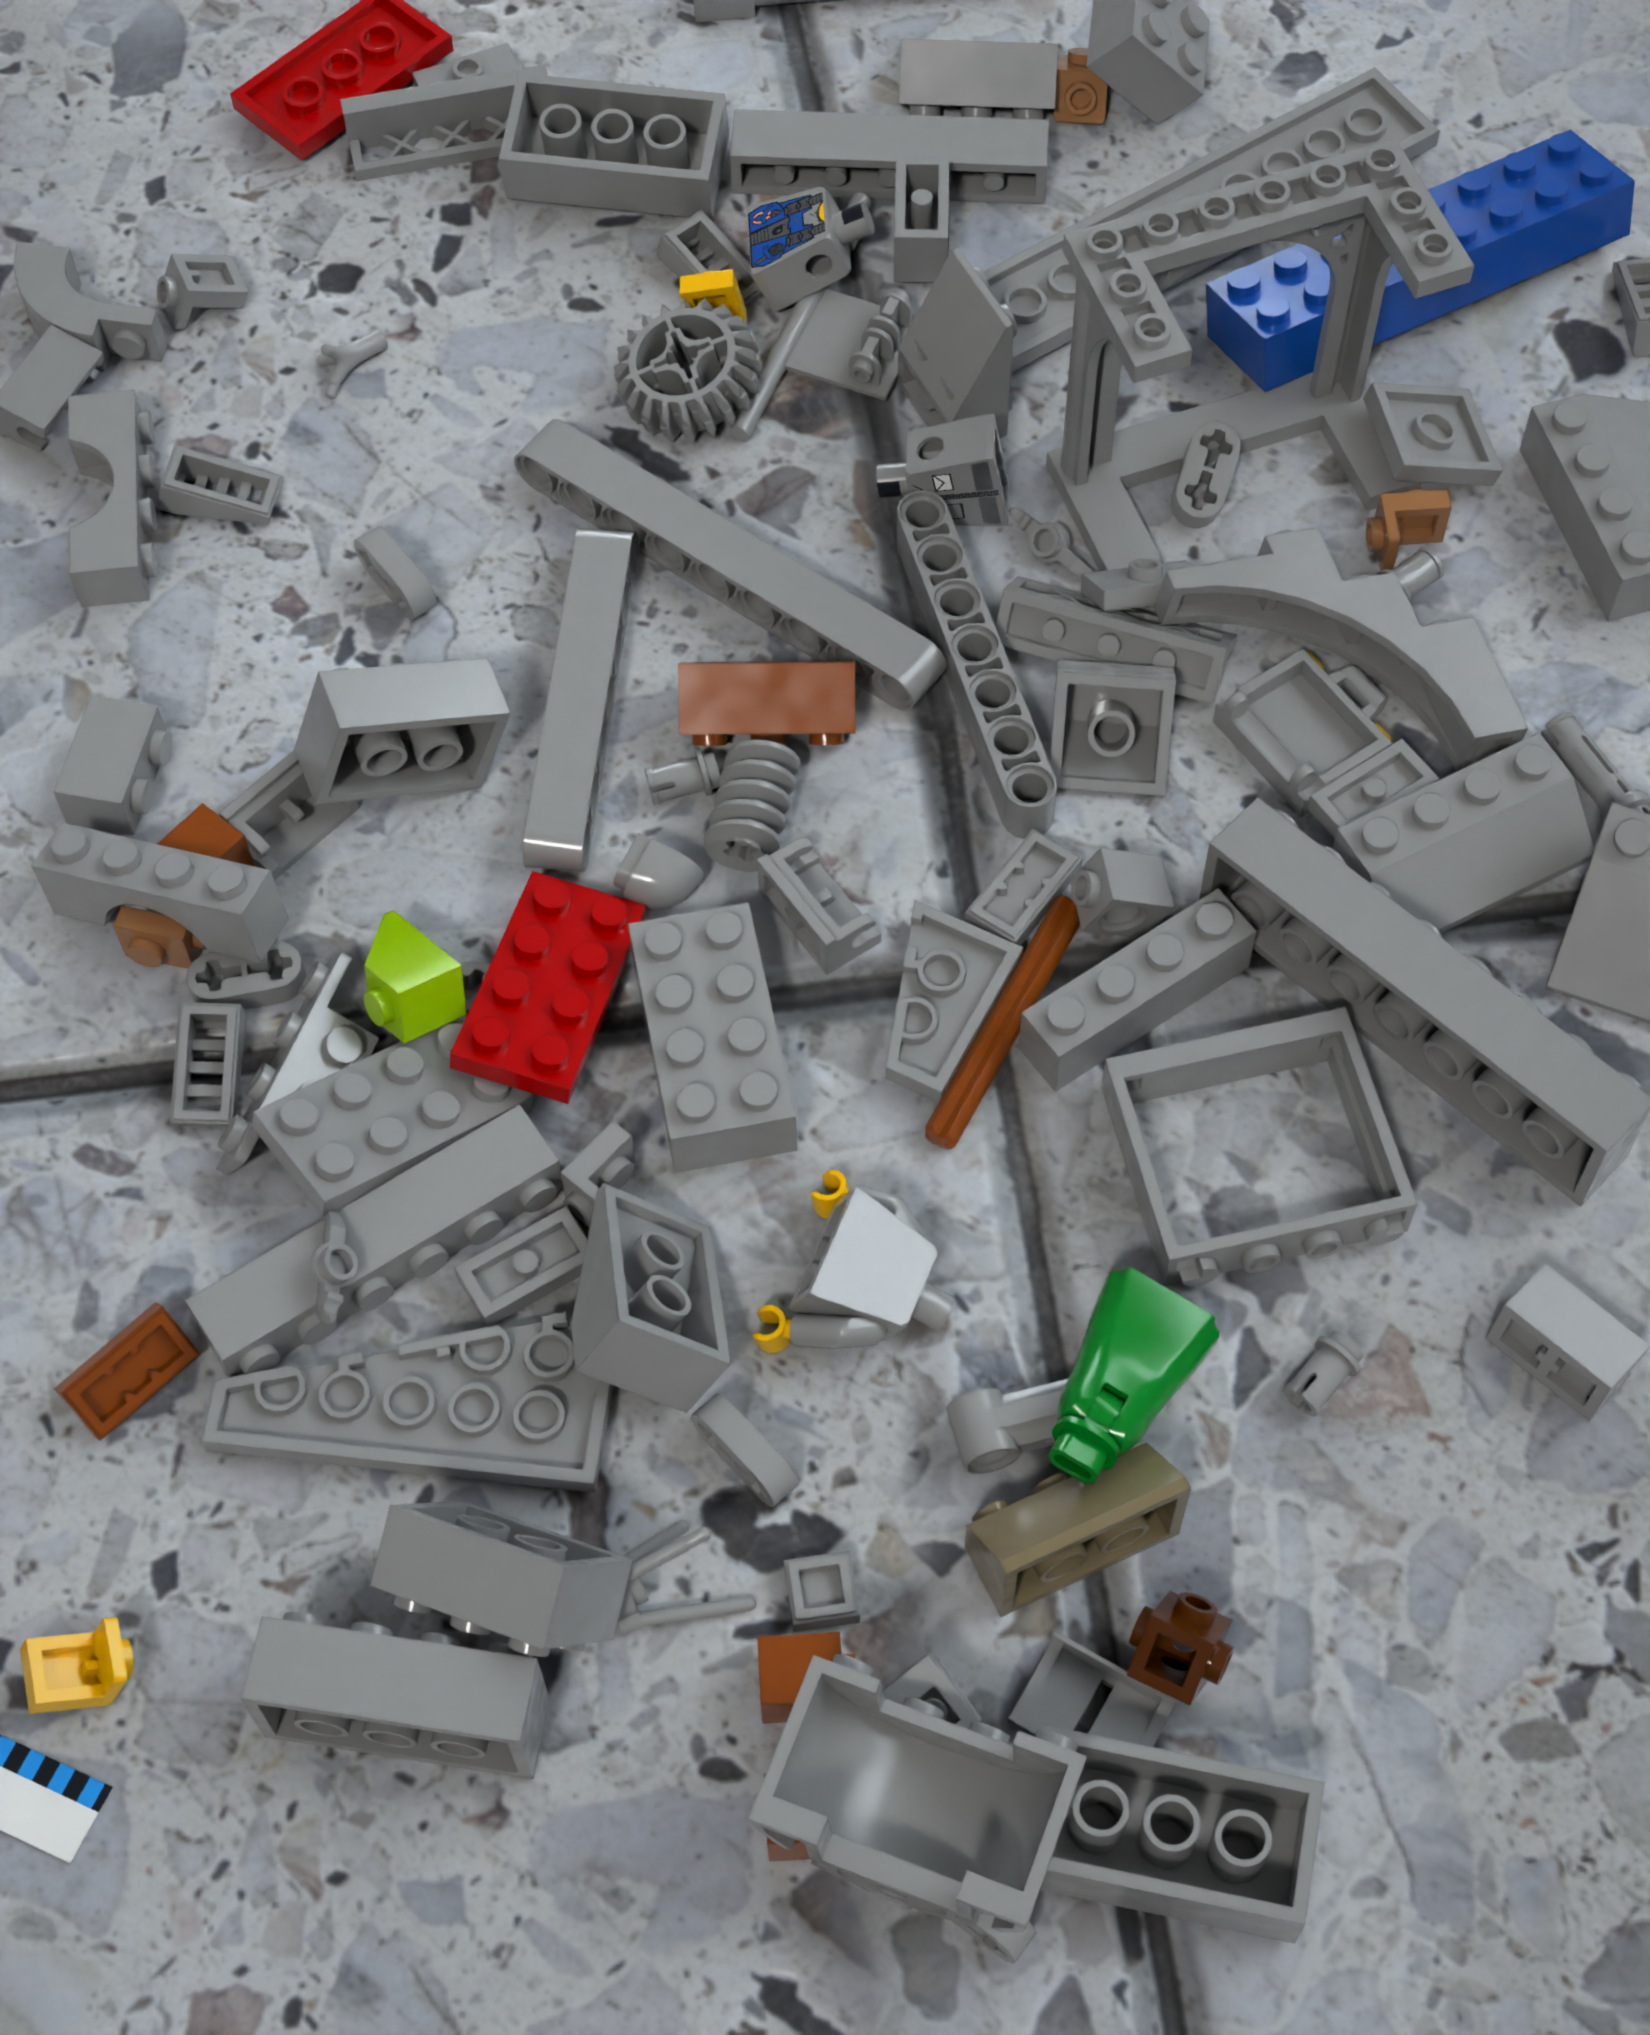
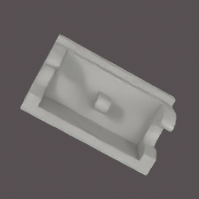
(42, 385)
(282, 817)
(815, 906)
(1567, 1341)

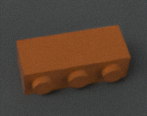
(767, 700)

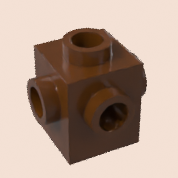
(1180, 1646)

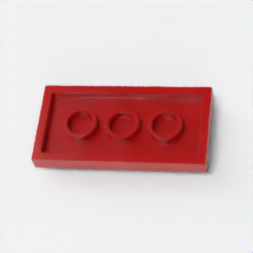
(355, 55)
(547, 988)

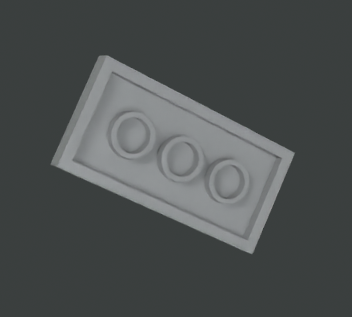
(379, 1118)

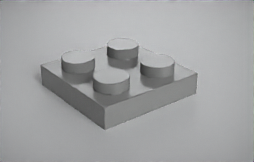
(1432, 434)

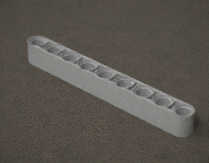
(731, 564)

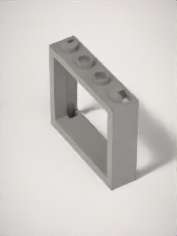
(1238, 1057)

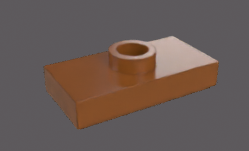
(127, 1371)

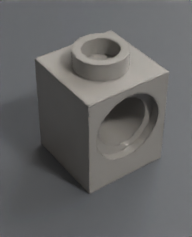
(1121, 893)

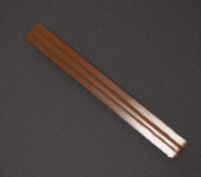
(1003, 1024)

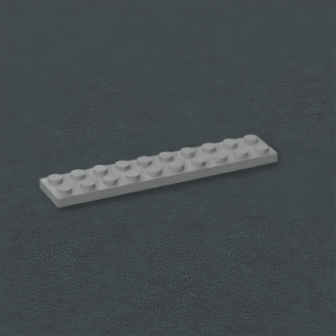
(1357, 114)

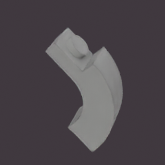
(52, 297)

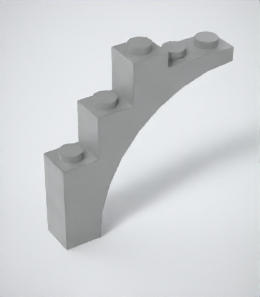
(1367, 620)

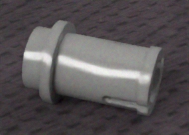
(1418, 571)
(683, 777)
(1324, 1372)

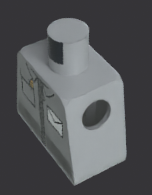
(958, 463)

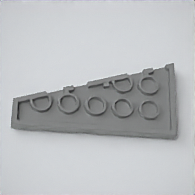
(440, 1406)

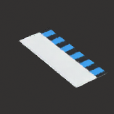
(46, 1800)

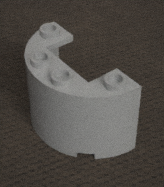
(915, 1801)

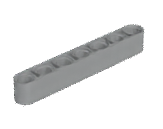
(966, 632)
(580, 701)

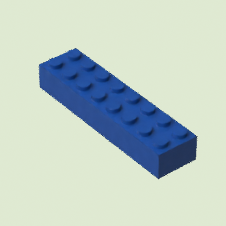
(1508, 216)

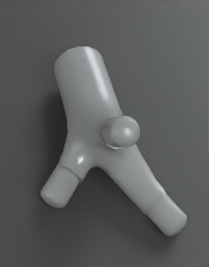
(348, 356)

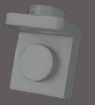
(199, 282)
(605, 1160)

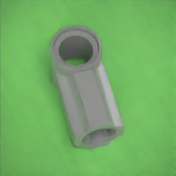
(999, 1427)

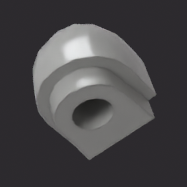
(656, 874)

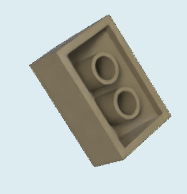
(1075, 1527)

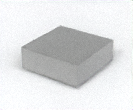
(821, 1591)

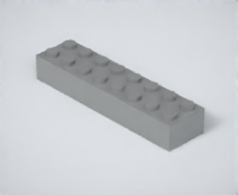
(1427, 1003)

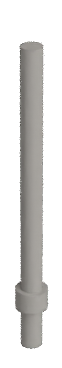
(775, 363)

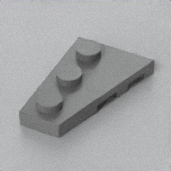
(944, 997)

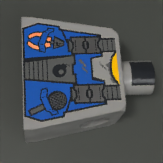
(802, 243)

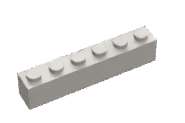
(858, 152)
(397, 1235)

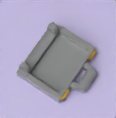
(1303, 726)

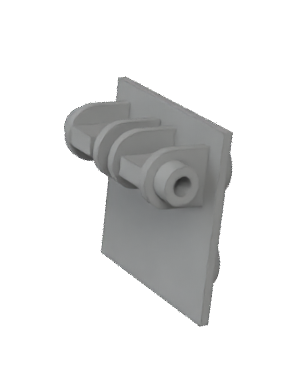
(854, 342)

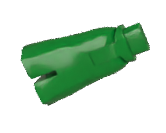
(1129, 1366)

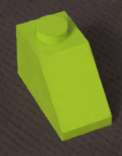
(411, 981)

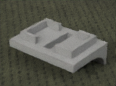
(1067, 1683)

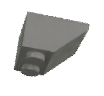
(1112, 727)

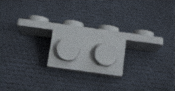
(311, 1048)

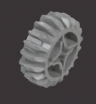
(721, 362)

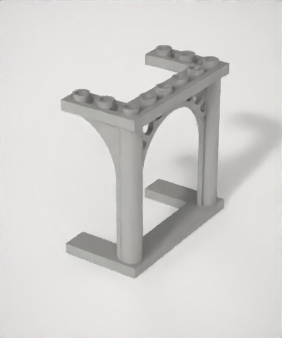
(1123, 318)

